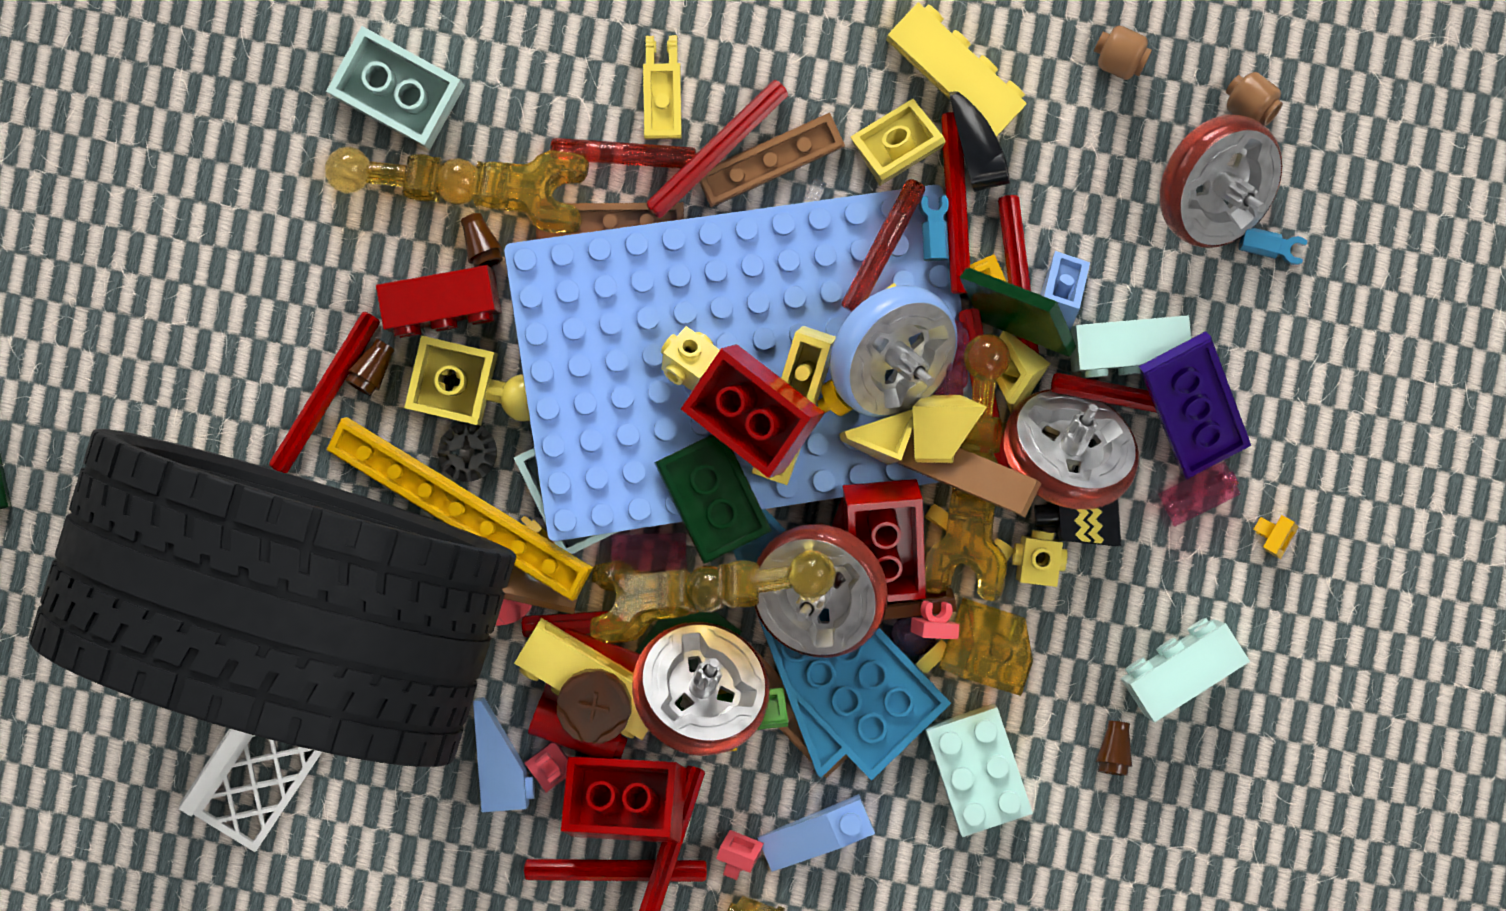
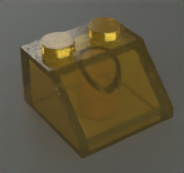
(990, 648)

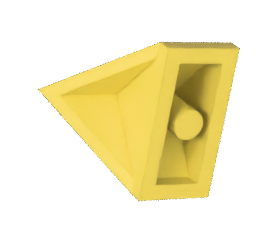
(1022, 373)
(942, 426)
(883, 438)

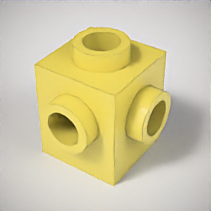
(687, 357)
(1042, 572)

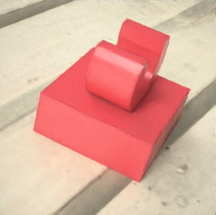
(935, 626)
(548, 766)
(739, 853)

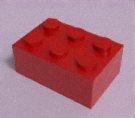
(439, 301)
(752, 410)
(892, 526)
(624, 799)

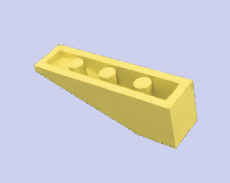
(805, 372)

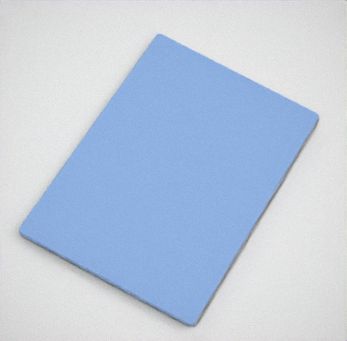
(607, 300)

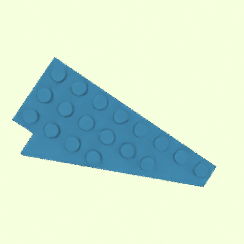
(855, 702)

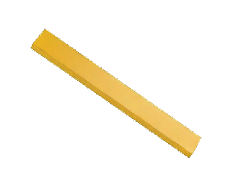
(458, 507)

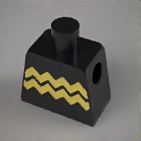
(1087, 526)

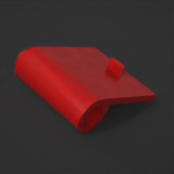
(546, 723)

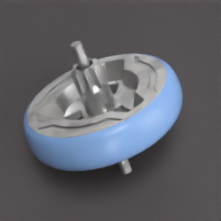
(878, 340)

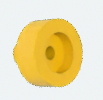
(832, 400)

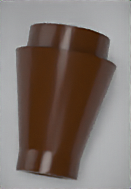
(480, 242)
(370, 368)
(1115, 749)

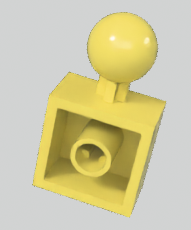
(476, 387)

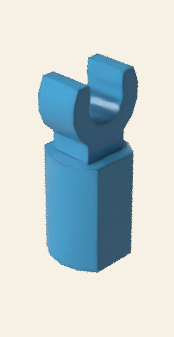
(934, 230)
(1270, 245)

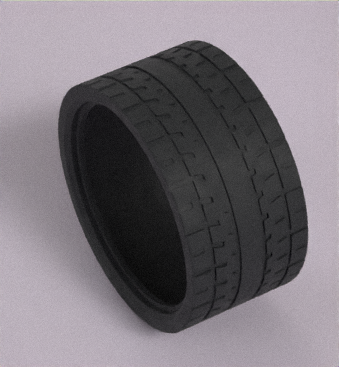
(270, 602)

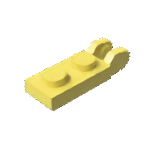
(662, 93)

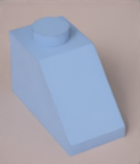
(1066, 284)

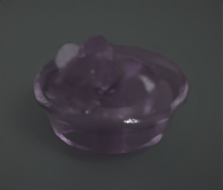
(909, 642)

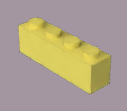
(952, 67)
(556, 656)

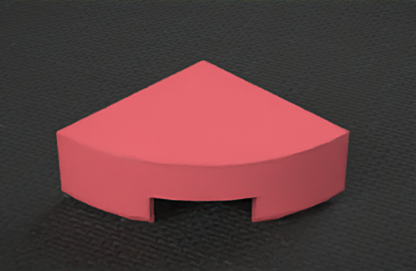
(511, 612)

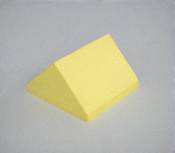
(897, 141)

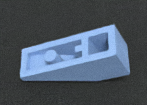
(500, 768)
(817, 834)

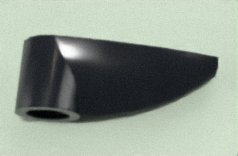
(980, 145)

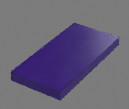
(1195, 405)

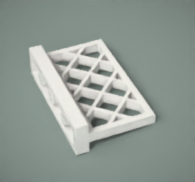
(217, 770)

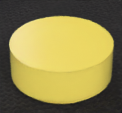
(932, 657)

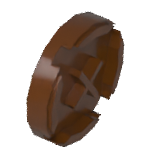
(594, 706)

